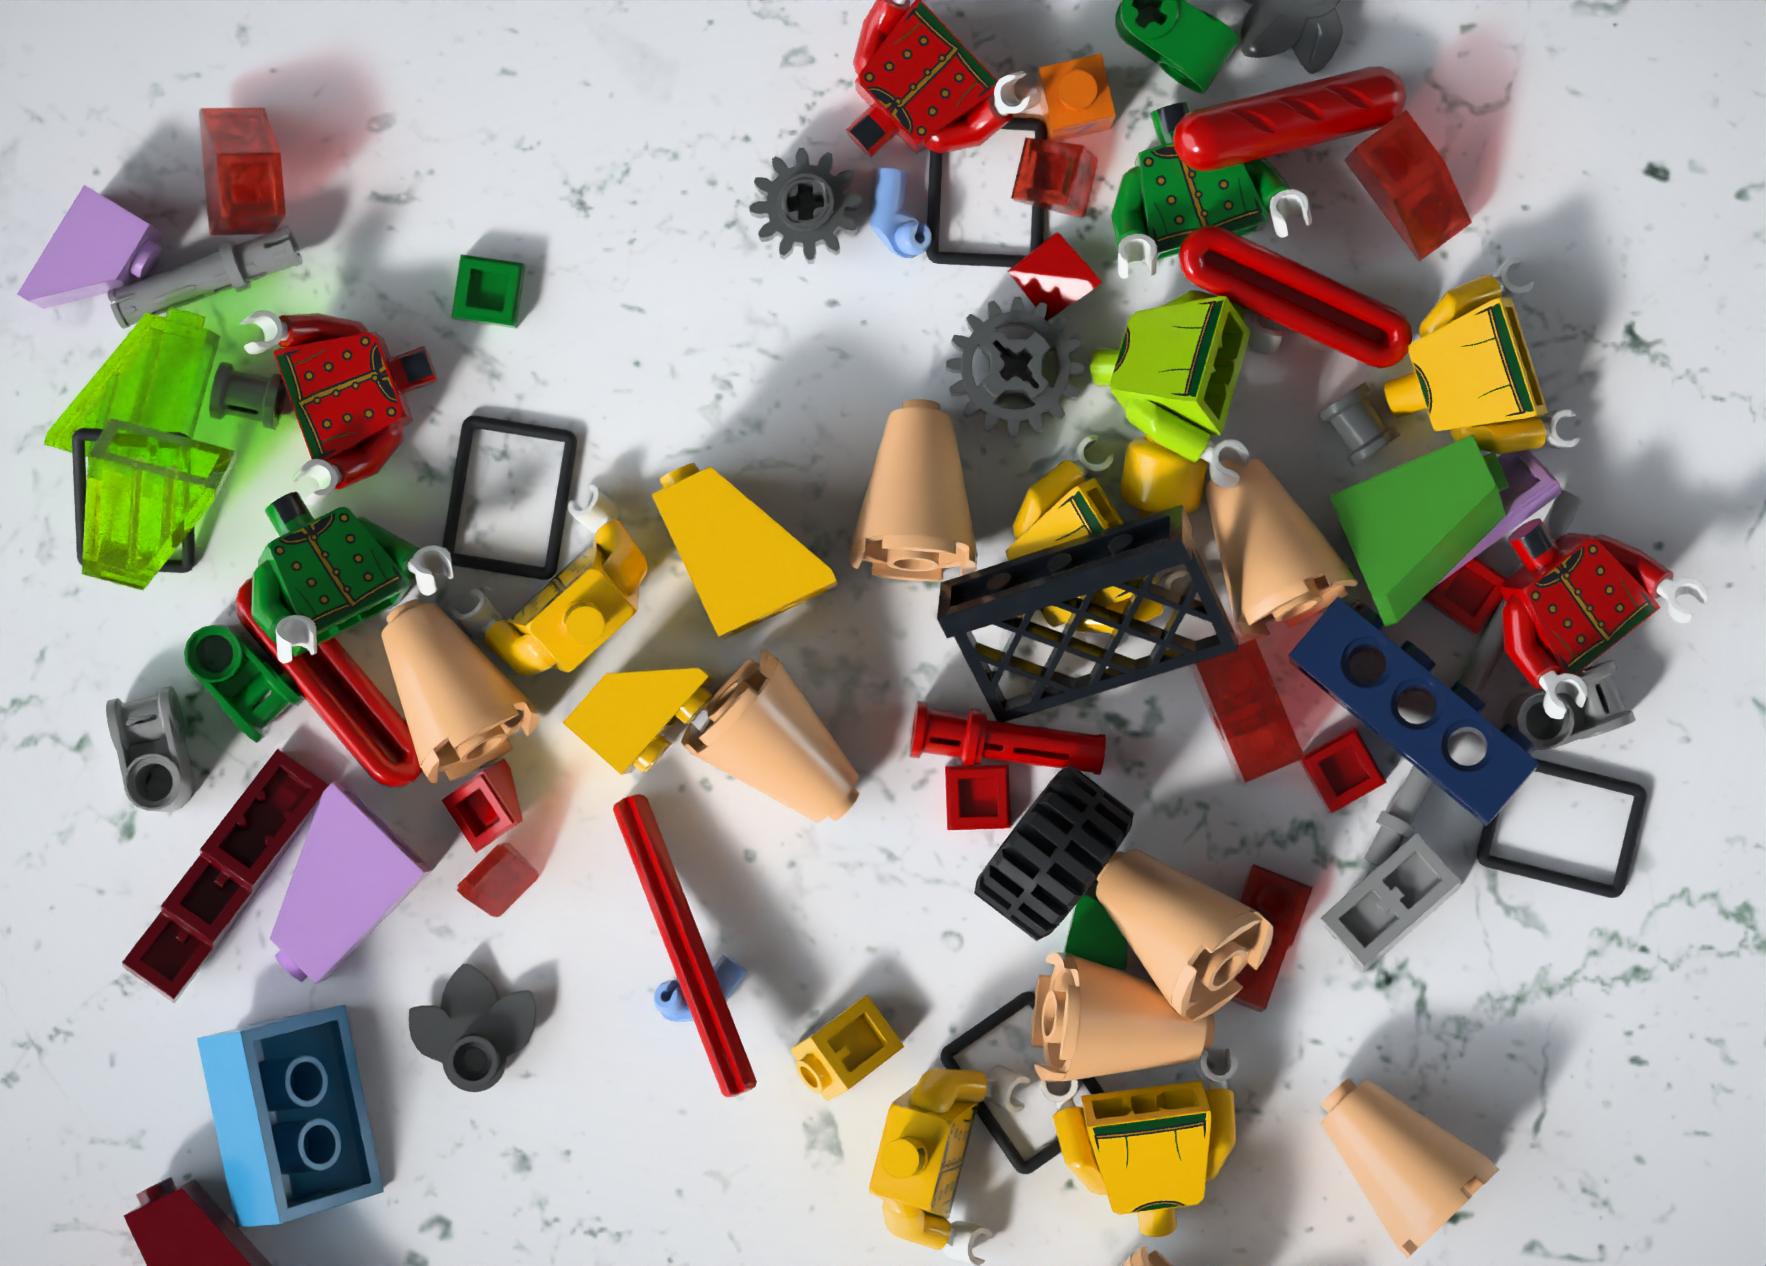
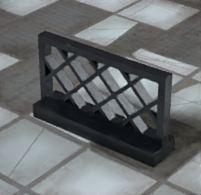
(1079, 570)

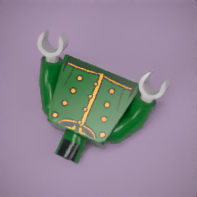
(1168, 200)
(332, 574)

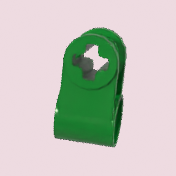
(1182, 41)
(243, 682)

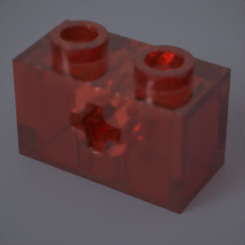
(1247, 712)

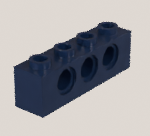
(1478, 788)

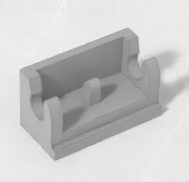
(1391, 902)

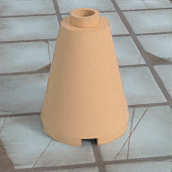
(916, 500)
(1272, 553)
(451, 693)
(774, 741)
(1182, 931)
(1108, 1023)
(1403, 1161)

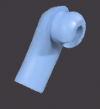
(892, 220)

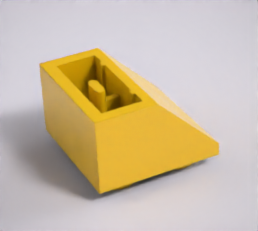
(633, 711)

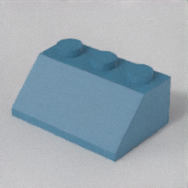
(290, 1116)

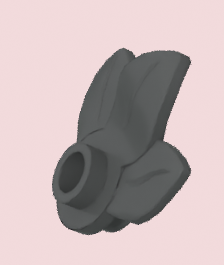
(1305, 25)
(473, 1018)

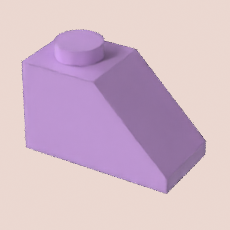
(92, 253)

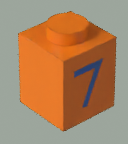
(1075, 97)

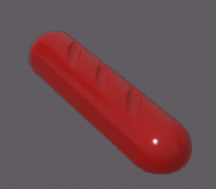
(1289, 118)
(1295, 296)
(345, 702)

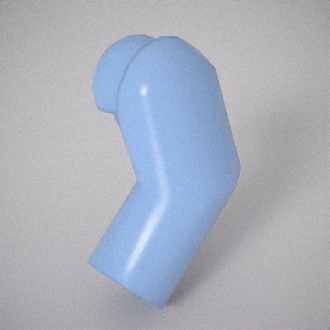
(671, 1000)

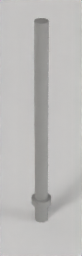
(1397, 822)

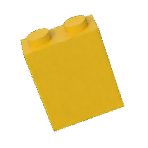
(736, 552)

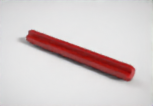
(684, 946)

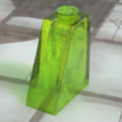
(149, 380)
(145, 499)

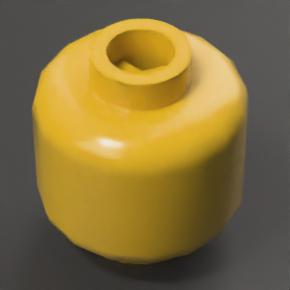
(1160, 478)

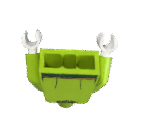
(1182, 371)

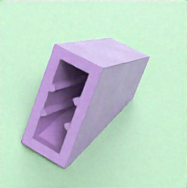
(342, 885)

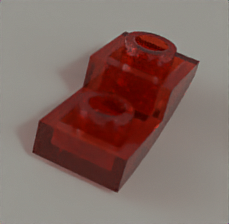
(1283, 905)

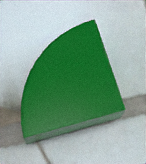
(1095, 935)

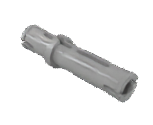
(227, 269)

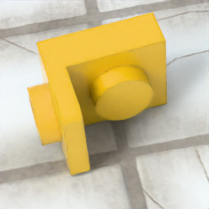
(846, 1049)

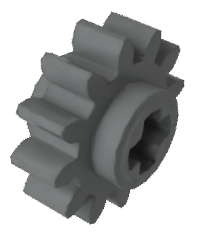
(785, 192)

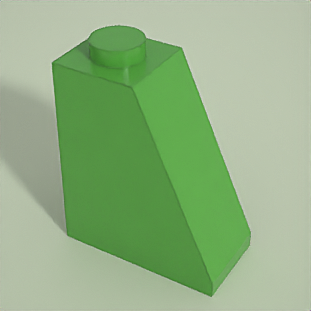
(1420, 521)

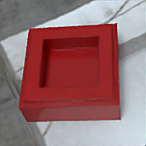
(1468, 595)
(1342, 770)
(977, 797)

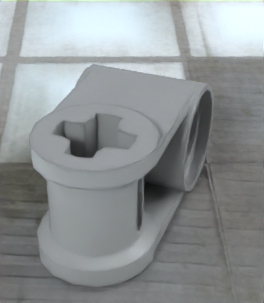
(1600, 714)
(150, 745)

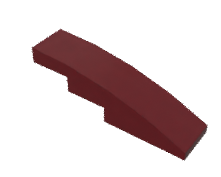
(225, 876)

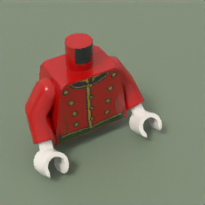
(925, 84)
(342, 393)
(1577, 603)

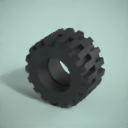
(1054, 853)

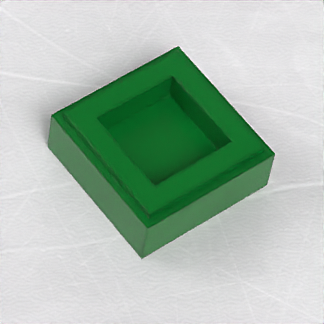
(488, 291)

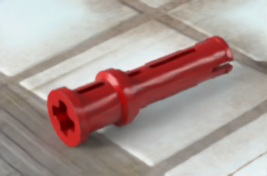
(975, 737)

